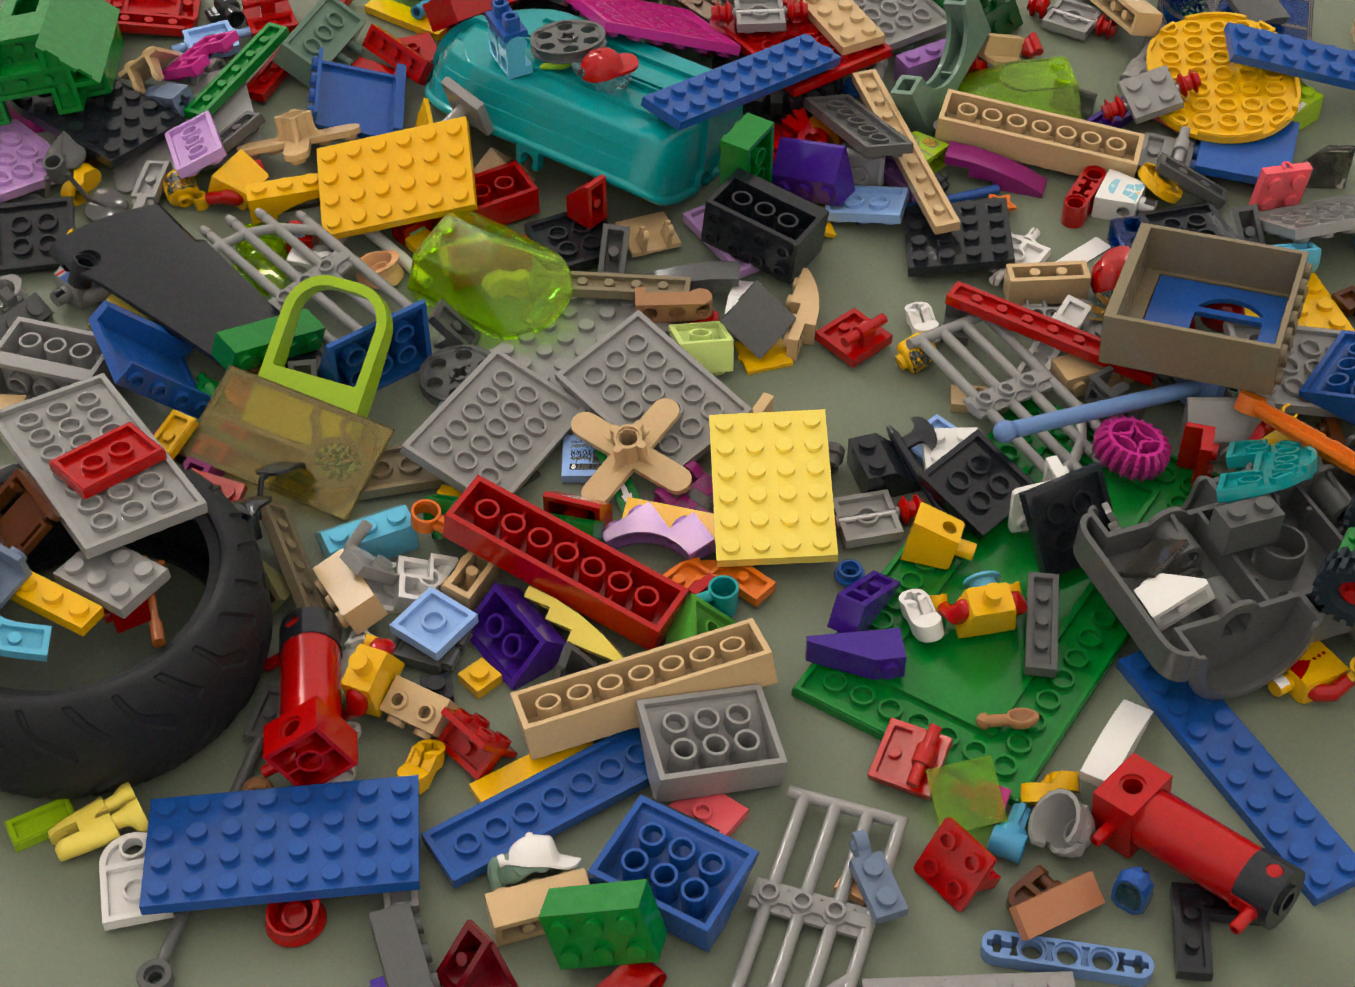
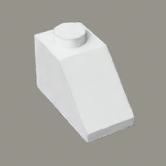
(1172, 597)

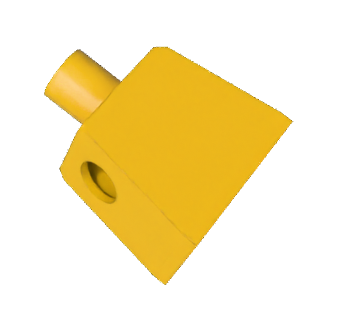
(936, 539)

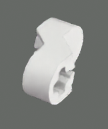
(921, 318)
(921, 615)

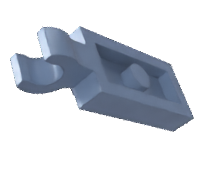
(875, 881)

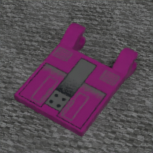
(699, 495)

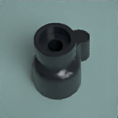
(225, 9)

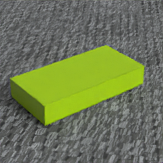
(34, 825)

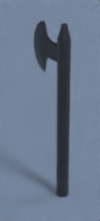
(922, 433)

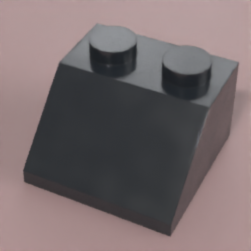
(879, 466)

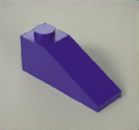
(862, 602)
(861, 653)

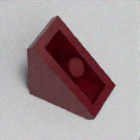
(474, 961)

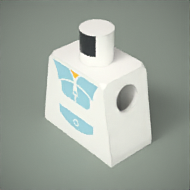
(1121, 197)

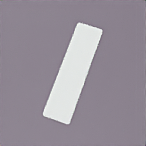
(1087, 251)

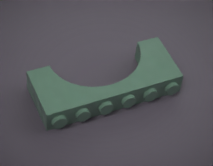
(921, 100)

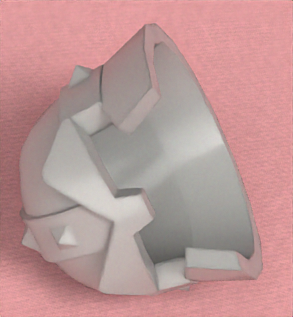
(1061, 823)

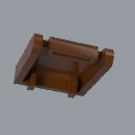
(29, 516)

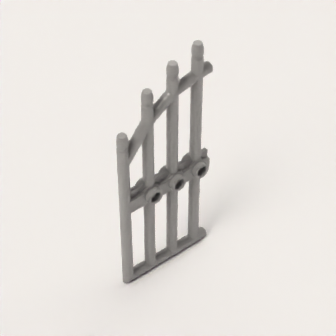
(335, 264)
(1008, 393)
(812, 909)

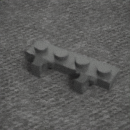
(32, 308)

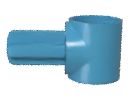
(1010, 837)

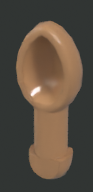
(1015, 718)

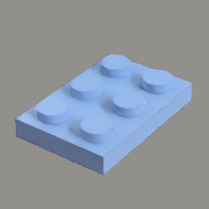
(871, 205)

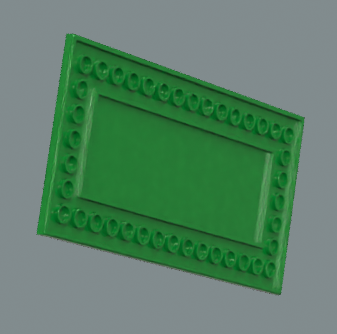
(962, 677)

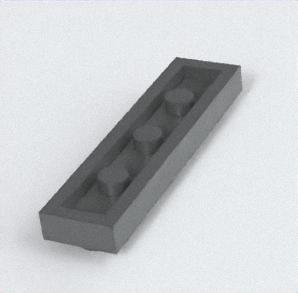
(1041, 624)

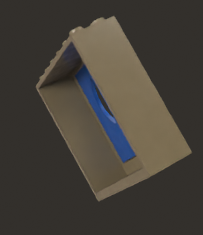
(1194, 273)

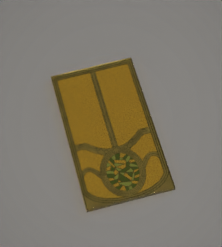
(266, 423)

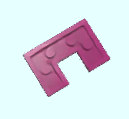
(196, 58)

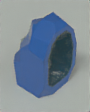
(1133, 890)

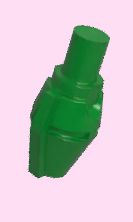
(206, 384)

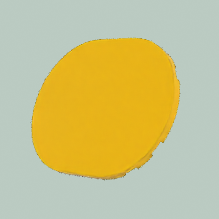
(1234, 99)

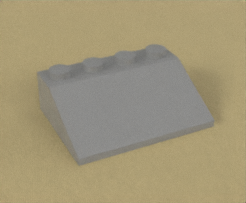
(710, 743)

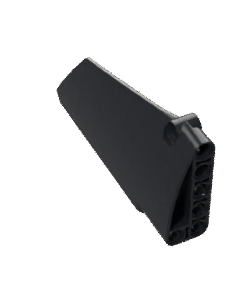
(164, 274)

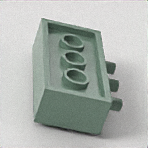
(326, 26)

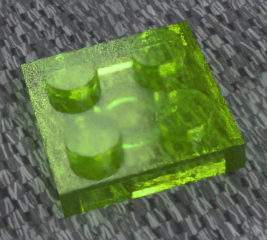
(967, 793)

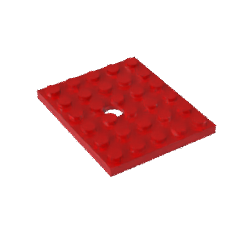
(759, 41)

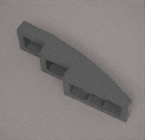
(706, 274)

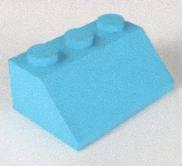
(388, 536)

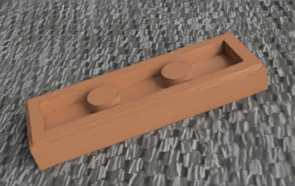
(1056, 905)

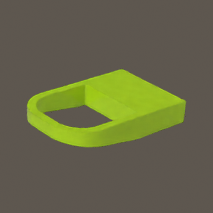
(353, 399)

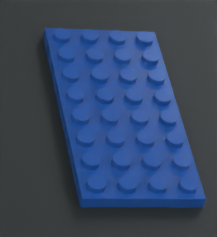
(282, 845)

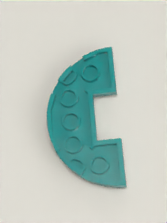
(1273, 468)

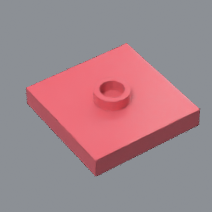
(715, 810)

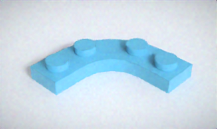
(24, 640)

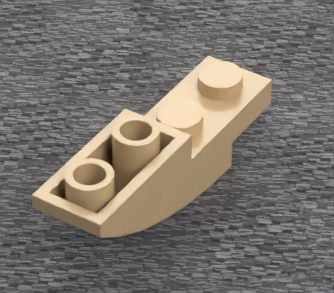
(805, 307)

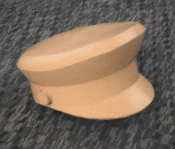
(385, 265)

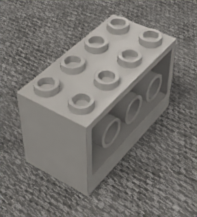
(47, 357)

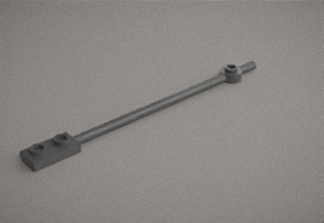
(264, 712)

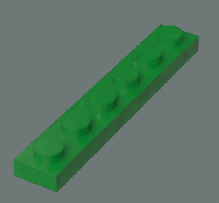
(237, 70)

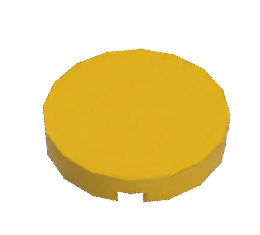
(1166, 190)

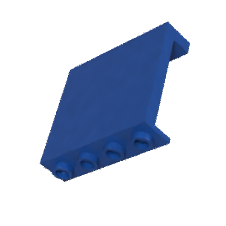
(356, 95)
(1245, 160)
(147, 358)

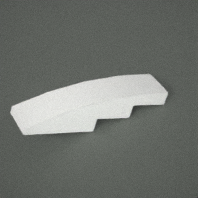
(1071, 312)
(1116, 742)

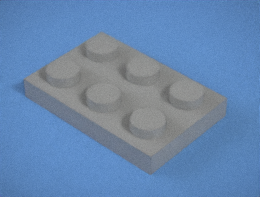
(115, 580)

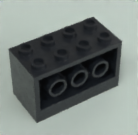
(764, 225)

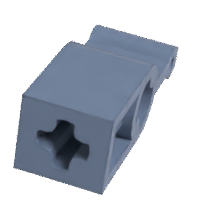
(171, 95)

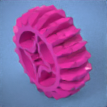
(1131, 448)

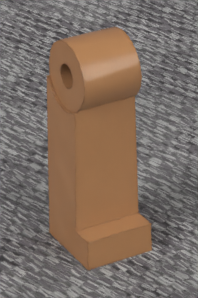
(674, 306)

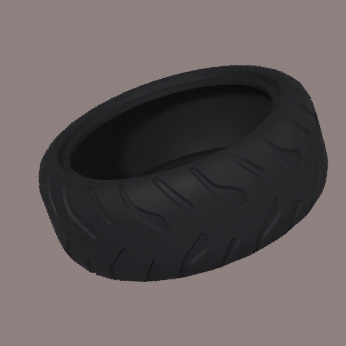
(169, 703)

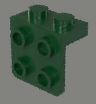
(1002, 15)

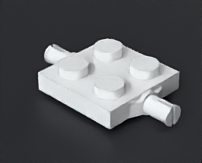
(1025, 251)

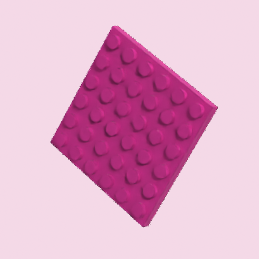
(657, 23)

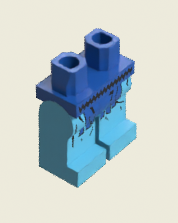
(507, 39)

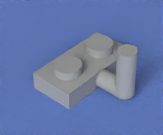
(365, 564)

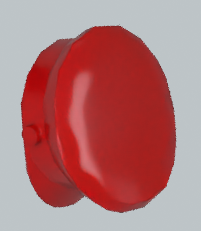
(295, 922)

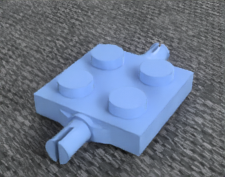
(193, 35)

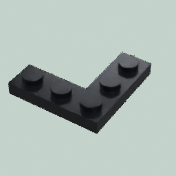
(1191, 917)

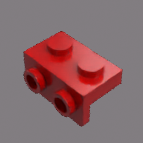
(1197, 450)

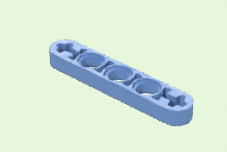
(1083, 953)

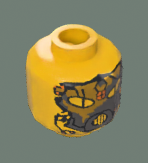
(180, 191)
(912, 360)

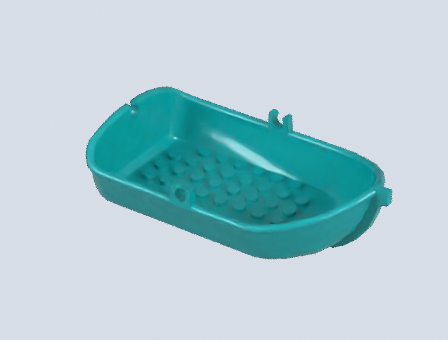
(585, 128)

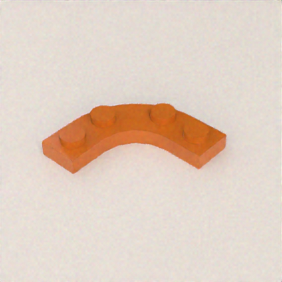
(753, 584)

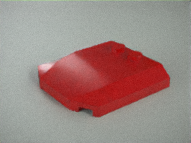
(157, 16)

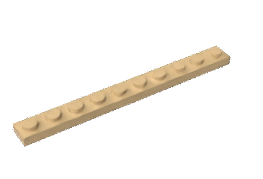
(912, 165)

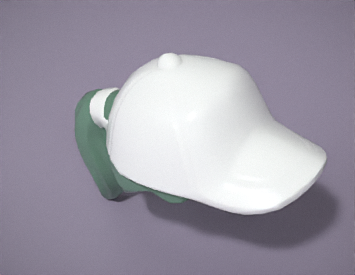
(525, 857)

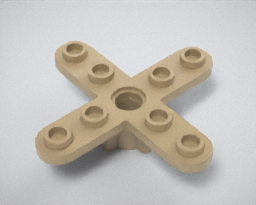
(296, 134)
(638, 457)

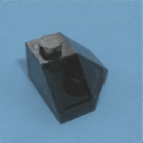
(1330, 166)

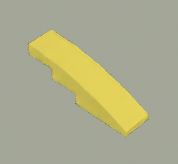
(582, 632)

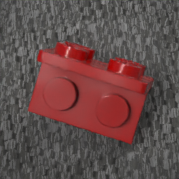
(473, 742)
(957, 865)

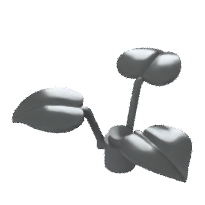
(68, 155)

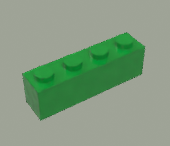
(248, 343)

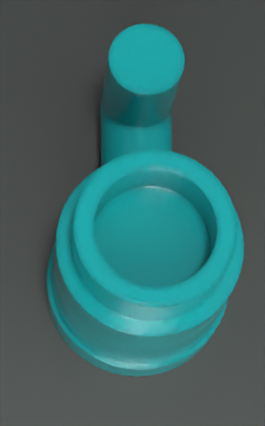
(722, 594)

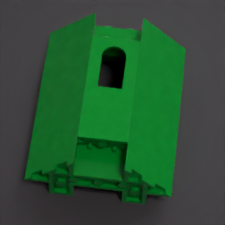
(58, 50)

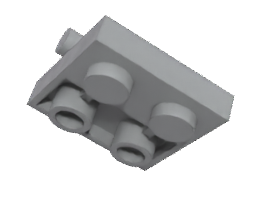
(1178, 148)

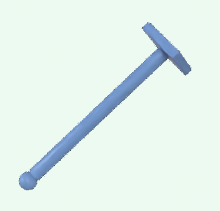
(1006, 430)

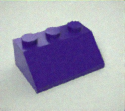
(813, 170)
(515, 636)

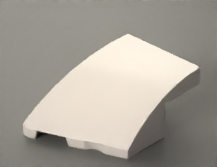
(413, 580)

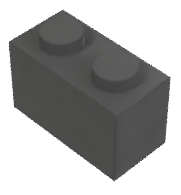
(614, 248)
(1245, 524)

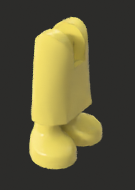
(96, 825)

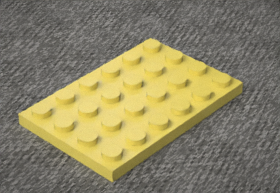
(772, 488)

